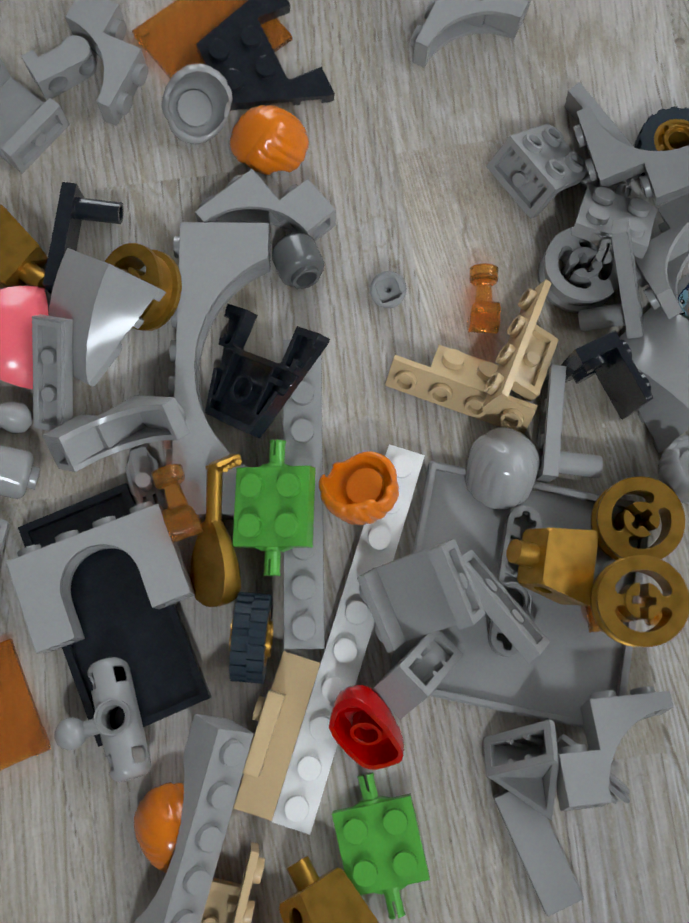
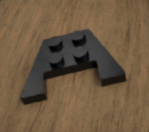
(249, 63)
(250, 388)

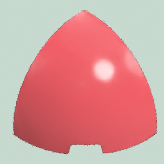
(16, 350)

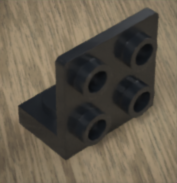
(613, 365)

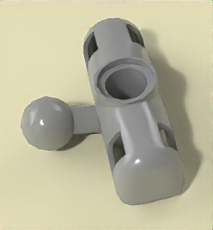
(117, 743)

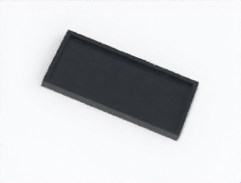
(121, 620)

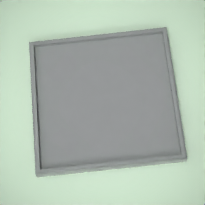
(574, 660)

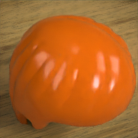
(269, 140)
(360, 488)
(159, 822)

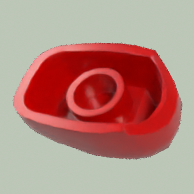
(366, 728)

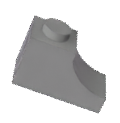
(418, 673)

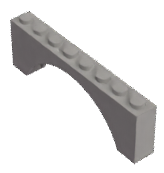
(213, 267)

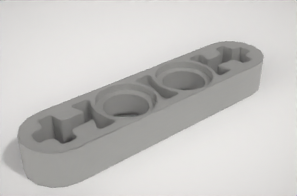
(508, 577)

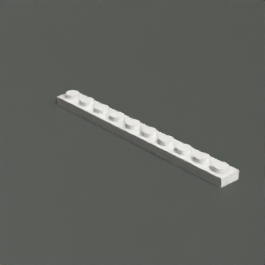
(342, 656)

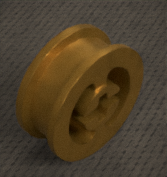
(160, 272)
(658, 501)
(672, 601)

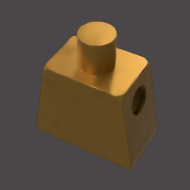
(19, 254)
(556, 563)
(323, 898)

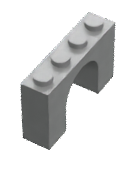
(45, 574)

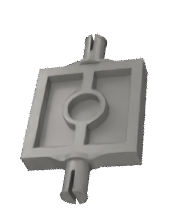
(598, 211)

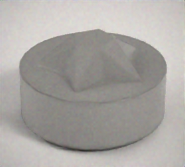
(388, 289)

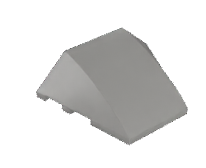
(103, 310)
(664, 360)

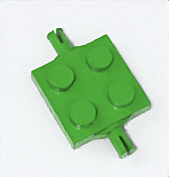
(274, 507)
(381, 844)

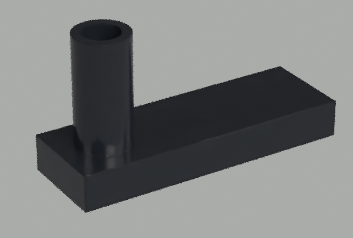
(70, 212)

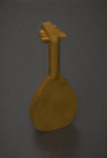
(214, 560)

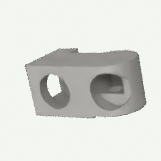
(62, 66)

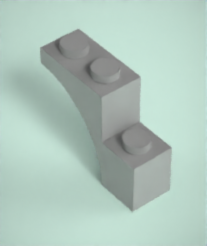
(459, 18)
(123, 63)
(615, 161)
(252, 201)
(666, 257)
(124, 426)
(585, 774)

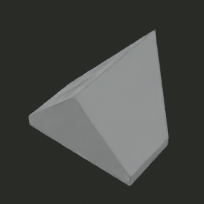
(525, 763)

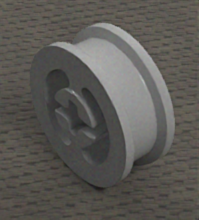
(584, 287)

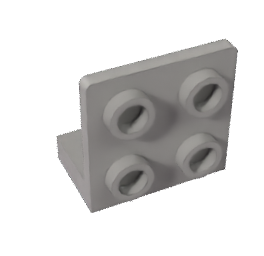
(537, 167)

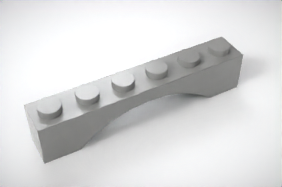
(212, 776)

